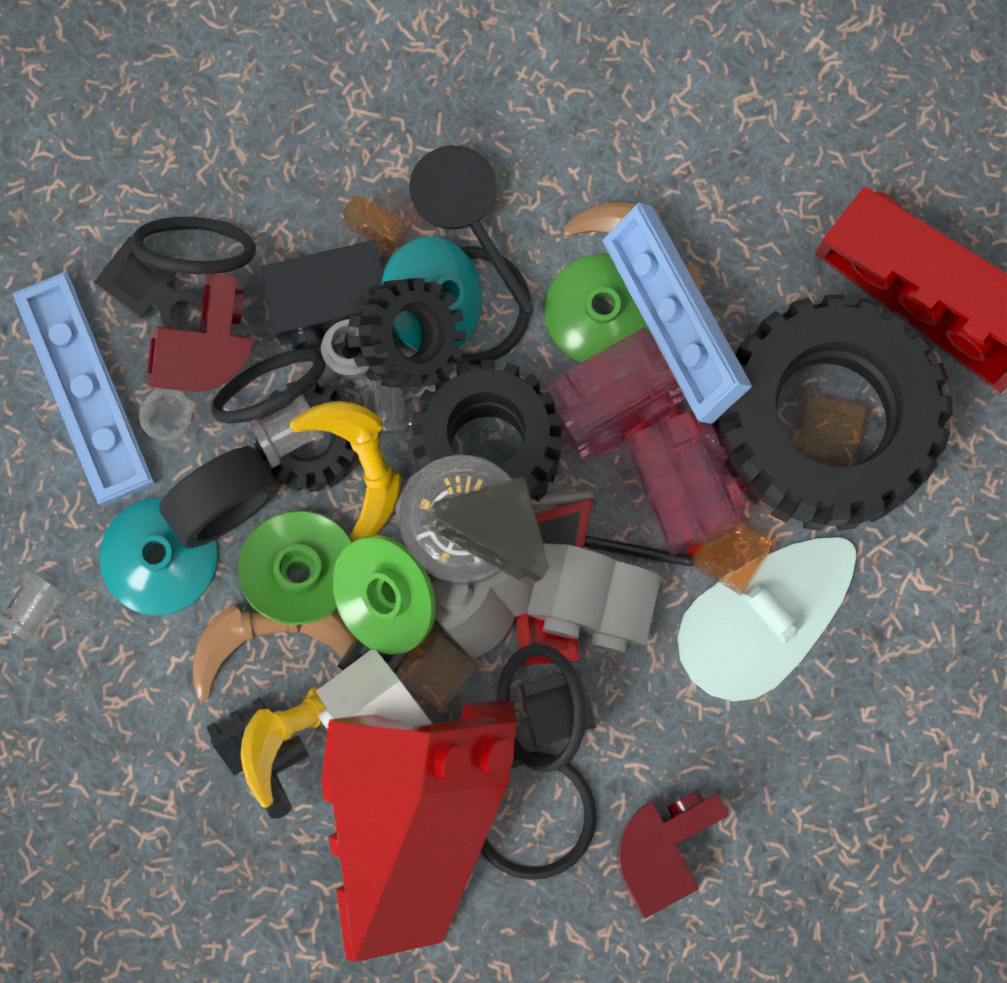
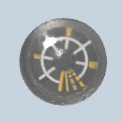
(435, 482)

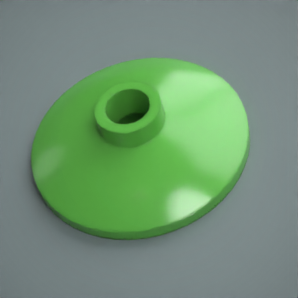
(570, 314)
(278, 548)
(383, 595)

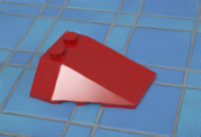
(411, 819)

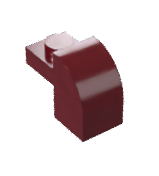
(202, 357)
(649, 854)

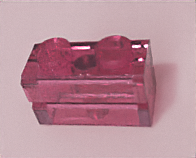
(615, 394)
(685, 482)

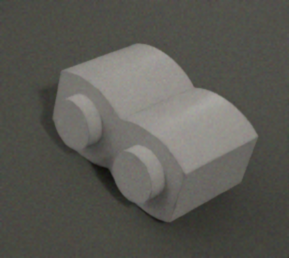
(594, 597)
(481, 612)

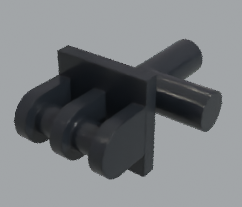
(228, 743)

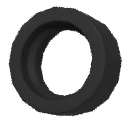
(218, 496)

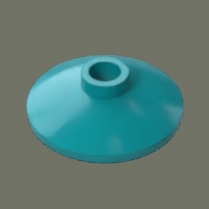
(446, 265)
(153, 587)

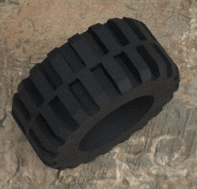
(892, 366)

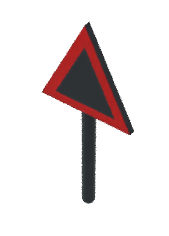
(570, 525)

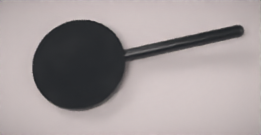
(455, 191)

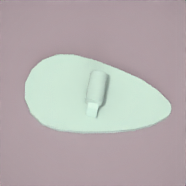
(753, 641)

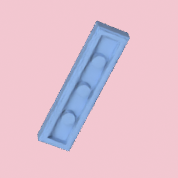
(676, 314)
(84, 389)

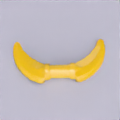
(362, 430)
(264, 737)

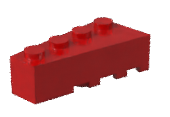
(925, 278)

